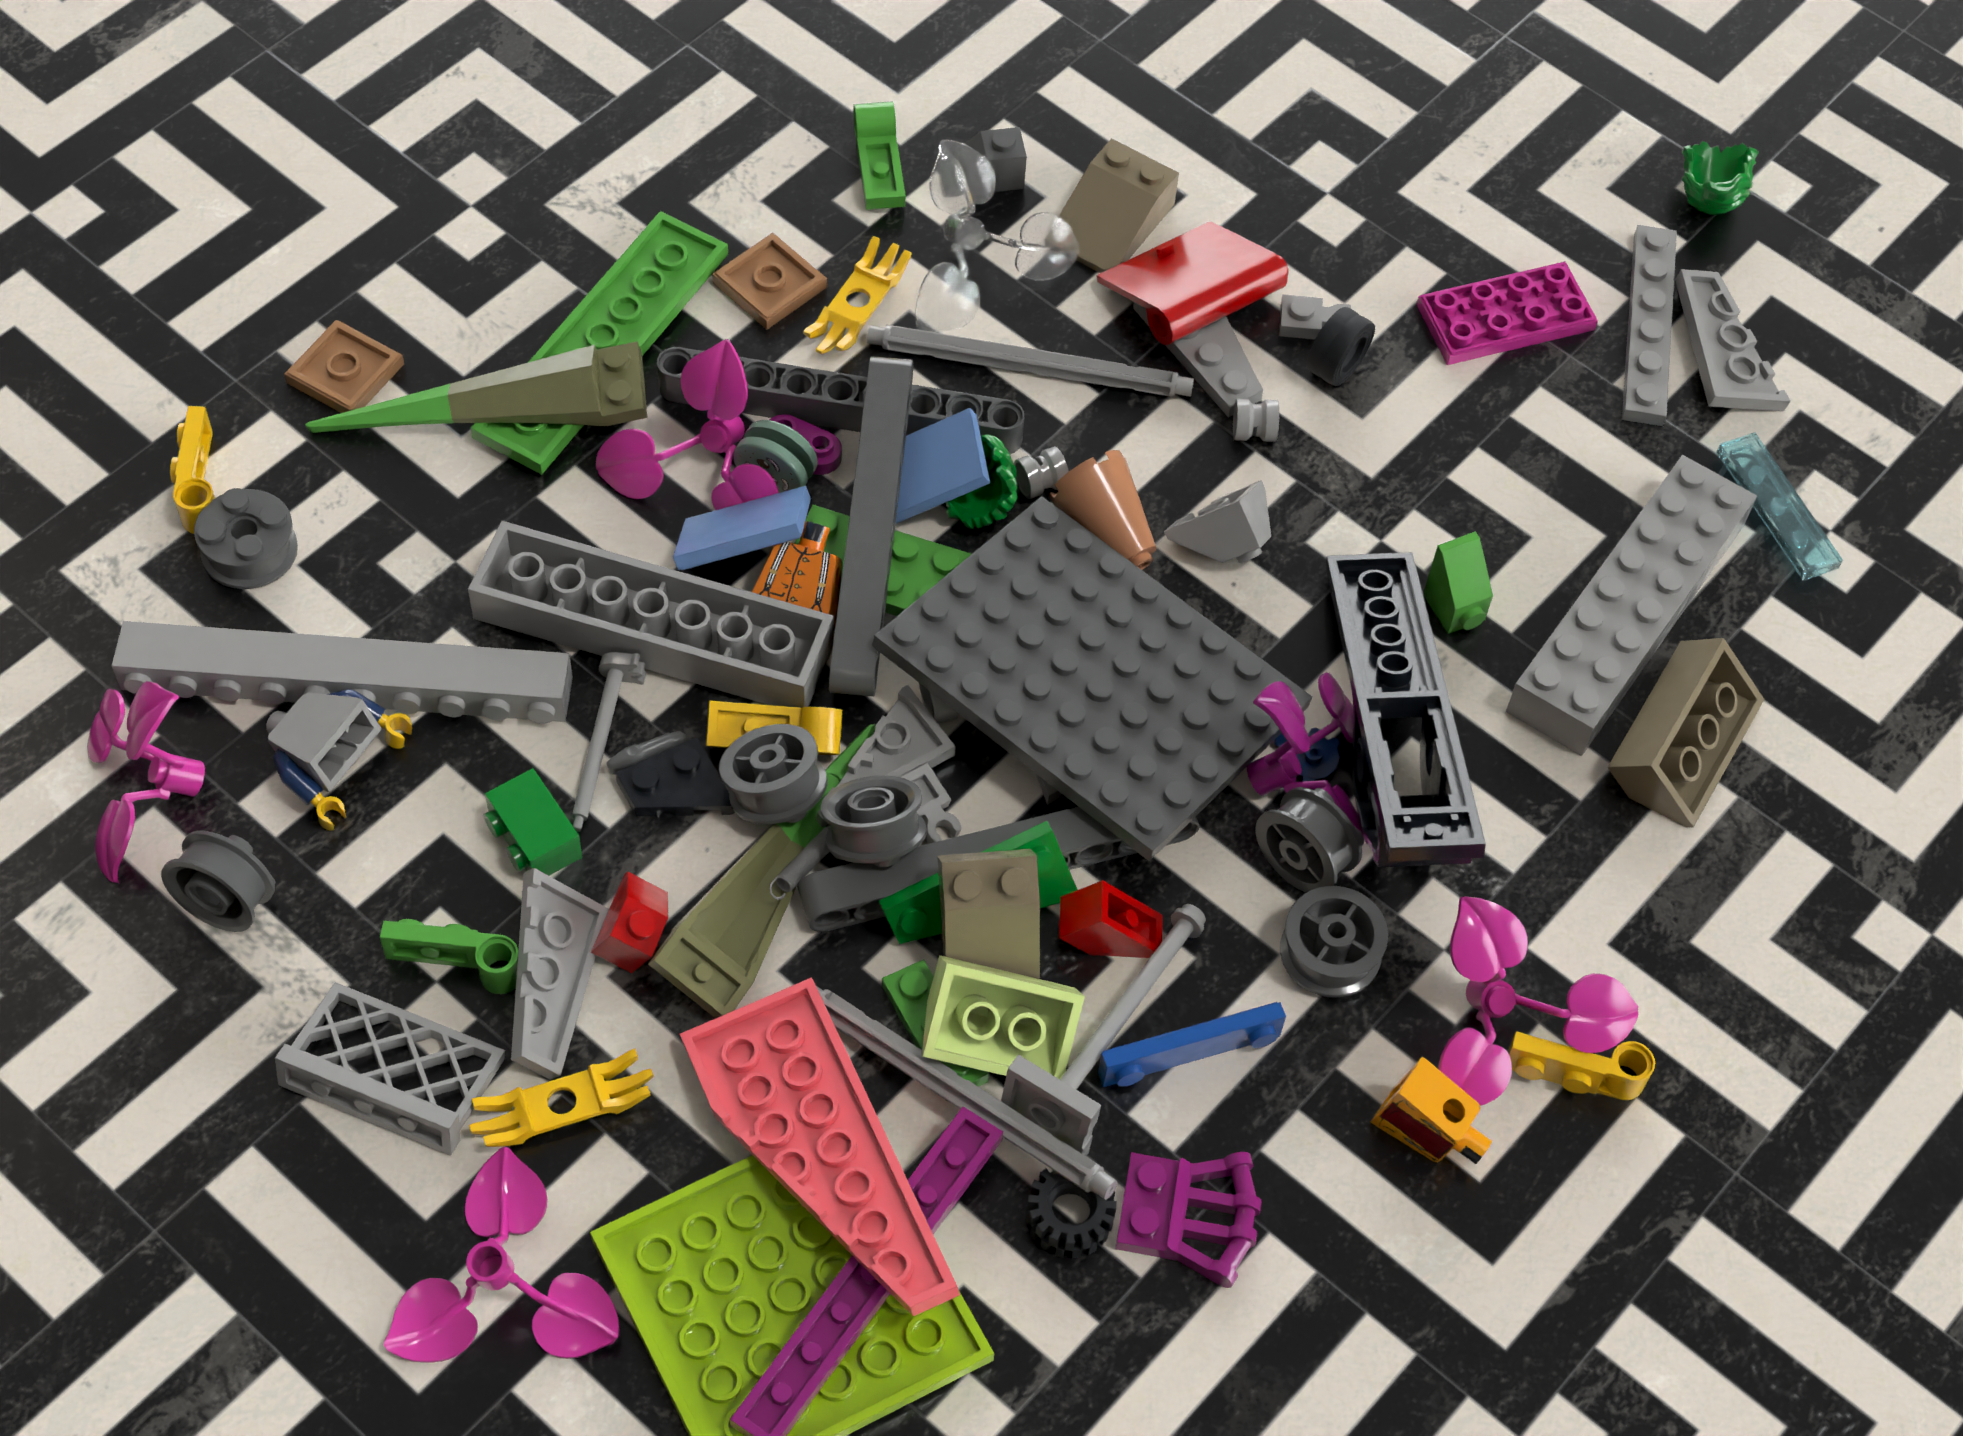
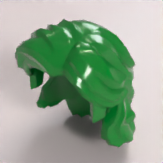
(1717, 179)
(993, 499)

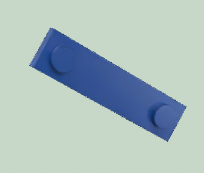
(1135, 1060)

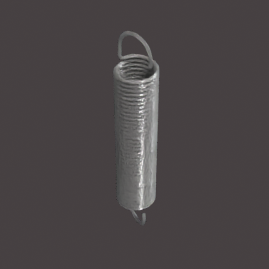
(802, 863)

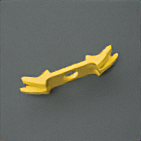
(873, 283)
(532, 1107)

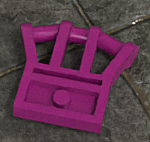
(1157, 1206)

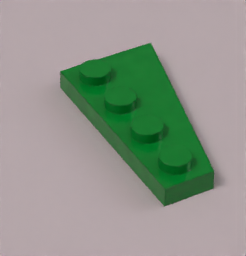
(916, 909)

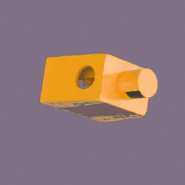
(1432, 1115)

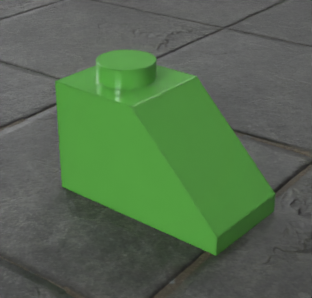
(1459, 584)

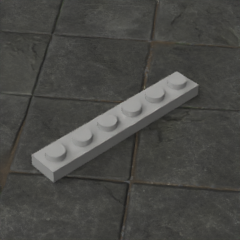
(1649, 326)

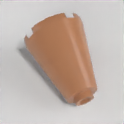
(1108, 506)

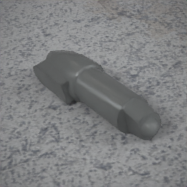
(645, 750)

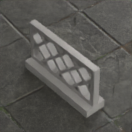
(364, 1093)

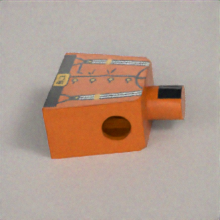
(803, 572)

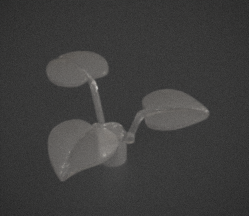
(956, 184)

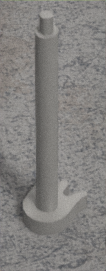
(616, 668)

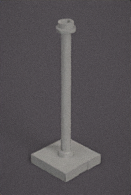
(1056, 1102)

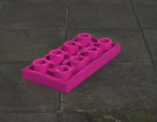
(1506, 313)

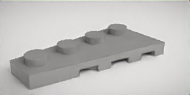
(1724, 348)
(1216, 363)
(552, 970)

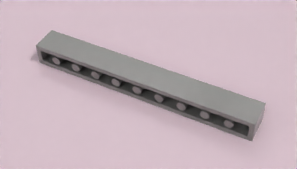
(388, 672)

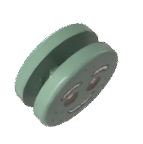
(778, 451)

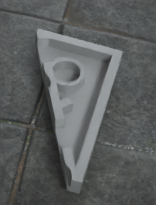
(900, 743)

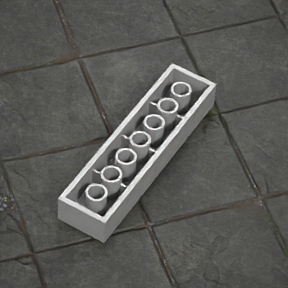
(1630, 605)
(667, 616)

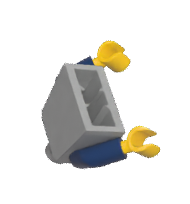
(322, 741)

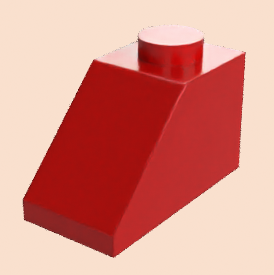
(1109, 922)
(632, 924)

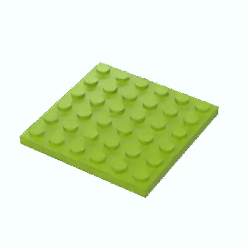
(728, 1278)

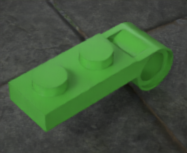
(878, 155)
(453, 947)

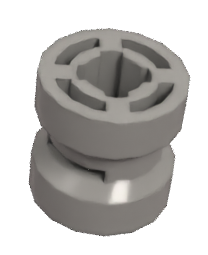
(1256, 420)
(1040, 472)

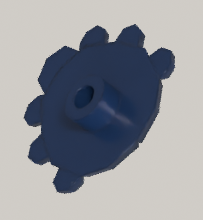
(1319, 760)

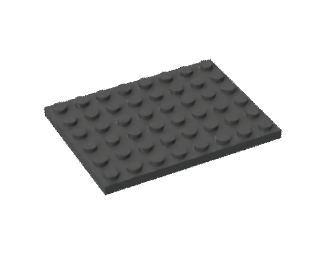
(1090, 675)

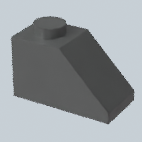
(1006, 155)

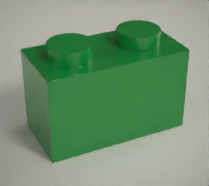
(532, 825)

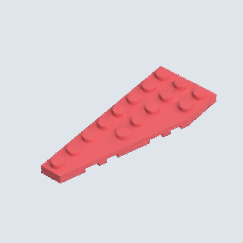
(800, 1109)

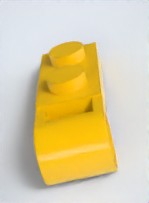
(188, 469)
(731, 720)
(1582, 1071)

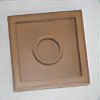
(769, 280)
(344, 368)

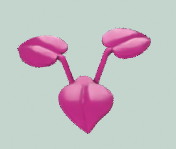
(711, 383)
(166, 770)
(1481, 947)
(433, 1318)

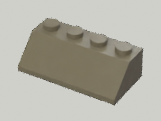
(1687, 731)

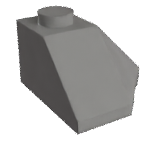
(1228, 527)

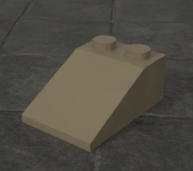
(1118, 204)
(991, 909)

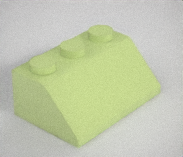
(993, 1015)

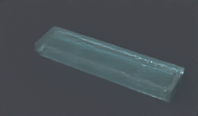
(1780, 506)

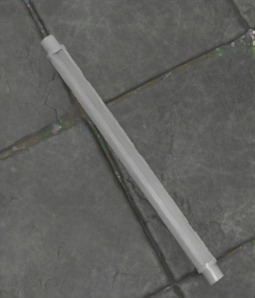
(1030, 360)
(964, 1093)

